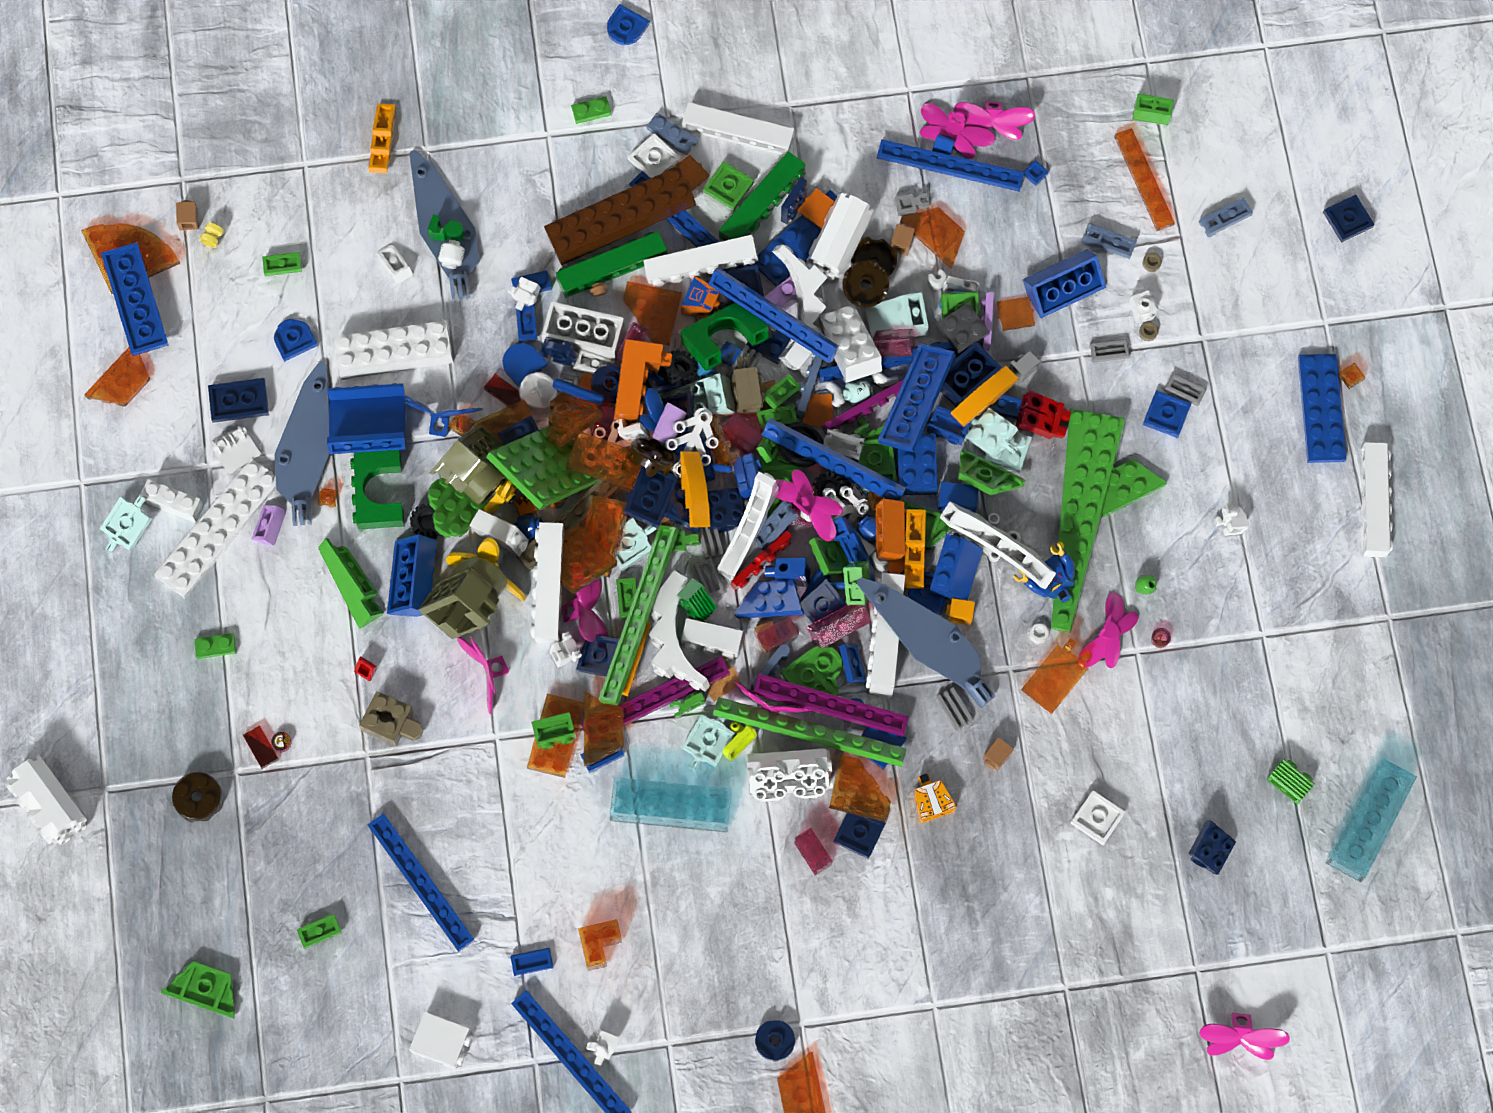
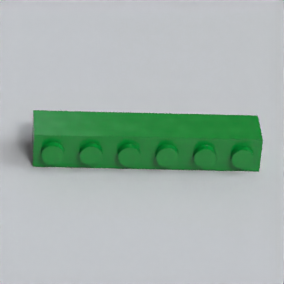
(764, 198)
(610, 265)

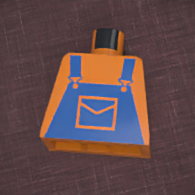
(701, 300)

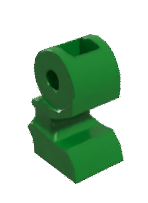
(452, 230)

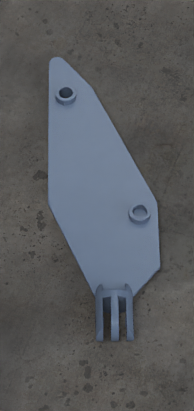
(435, 197)
(304, 445)
(930, 639)

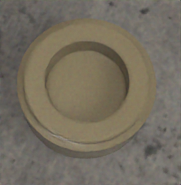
(1152, 262)
(1148, 331)

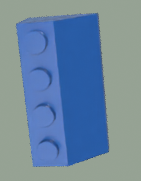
(1064, 283)
(411, 574)

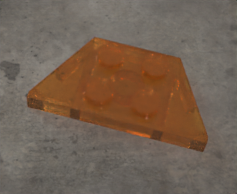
(937, 233)
(121, 380)
(601, 729)
(801, 1088)

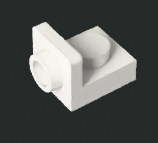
(632, 431)

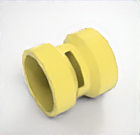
(211, 235)

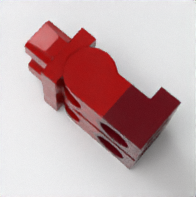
(1042, 416)

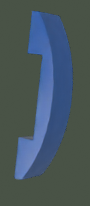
(851, 543)

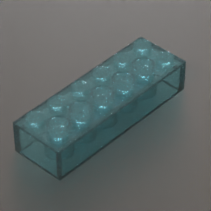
(670, 805)
(1371, 820)

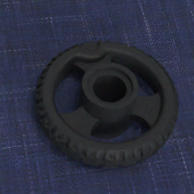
(790, 455)

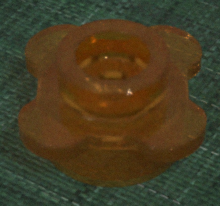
(329, 502)

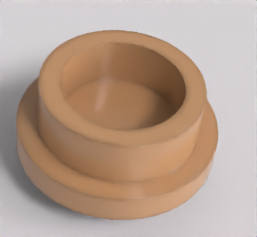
(598, 289)

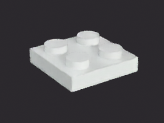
(653, 157)
(1098, 817)

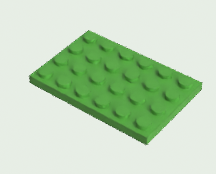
(539, 468)

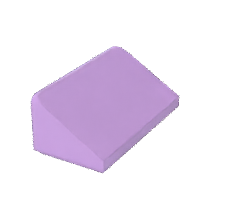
(664, 428)
(269, 524)

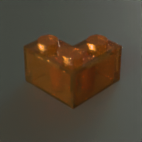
(595, 938)

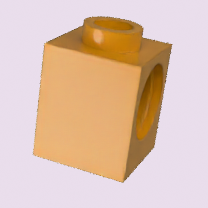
(960, 611)

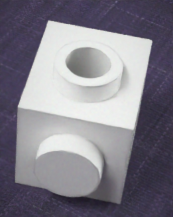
(1143, 307)

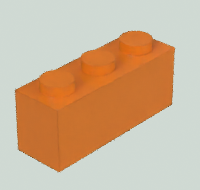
(890, 530)

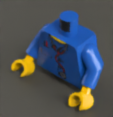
(1065, 571)

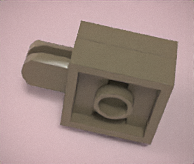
(746, 388)
(390, 720)

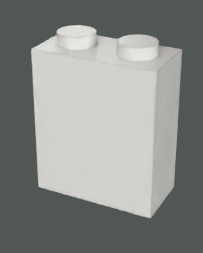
(502, 532)
(441, 1040)

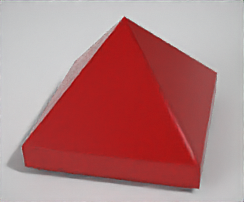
(365, 668)

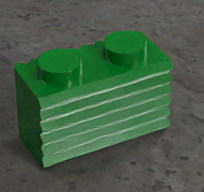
(696, 601)

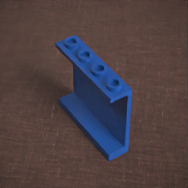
(366, 418)

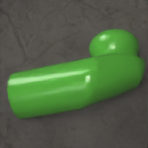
(863, 429)

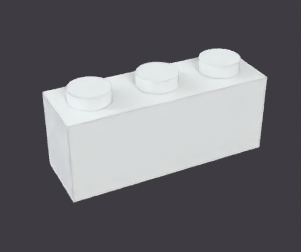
(172, 501)
(711, 638)

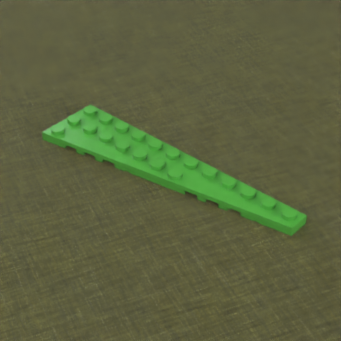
(1089, 465)

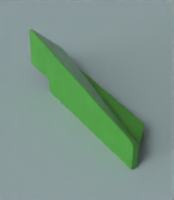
(351, 583)

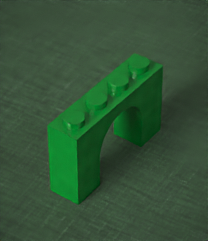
(734, 317)
(371, 514)

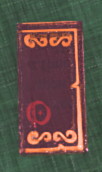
(777, 634)

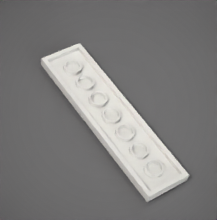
(217, 528)

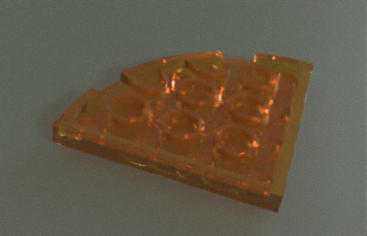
(155, 252)

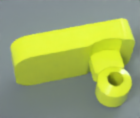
(743, 738)

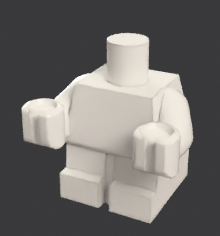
(524, 293)
(1233, 520)
(566, 650)
(603, 1047)

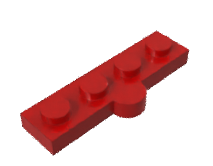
(767, 555)

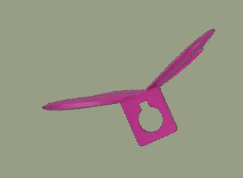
(1003, 121)
(956, 130)
(816, 507)
(589, 621)
(1116, 624)
(476, 653)
(777, 709)
(1254, 1041)

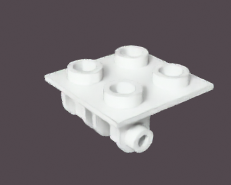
(235, 449)

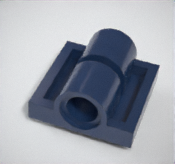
(725, 509)
(1211, 847)

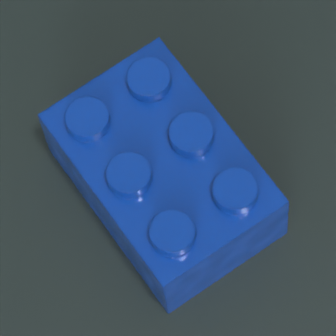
(919, 468)

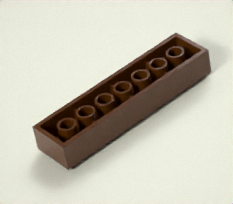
(620, 215)

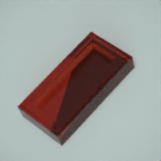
(502, 391)
(260, 747)

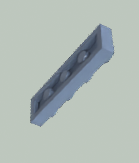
(807, 388)

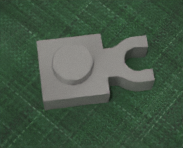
(908, 204)

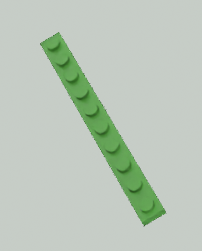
(638, 615)
(810, 731)

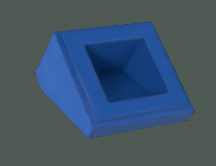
(943, 145)

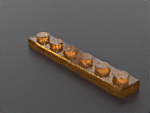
(1144, 179)

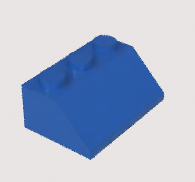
(956, 568)

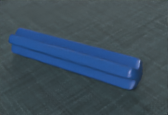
(578, 391)

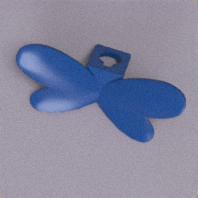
(655, 409)
(445, 415)

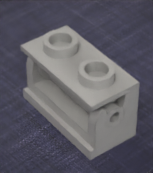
(845, 444)

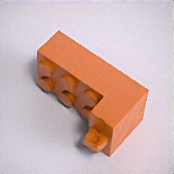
(636, 362)

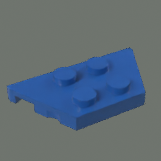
(771, 599)

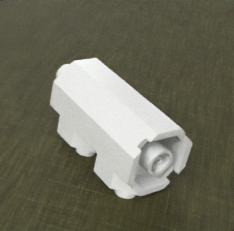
(840, 235)
(797, 772)
(46, 801)

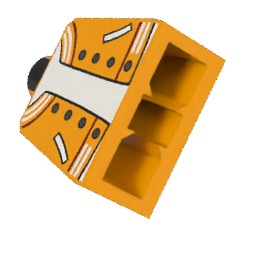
(932, 799)

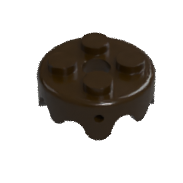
(878, 250)
(879, 284)
(650, 454)
(197, 810)

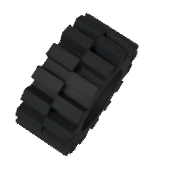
(678, 376)
(830, 477)
(416, 520)

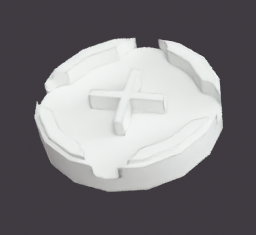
(537, 390)

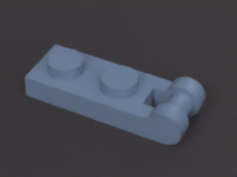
(671, 134)
(1226, 217)
(1109, 241)
(776, 524)
(772, 665)

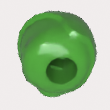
(1146, 584)

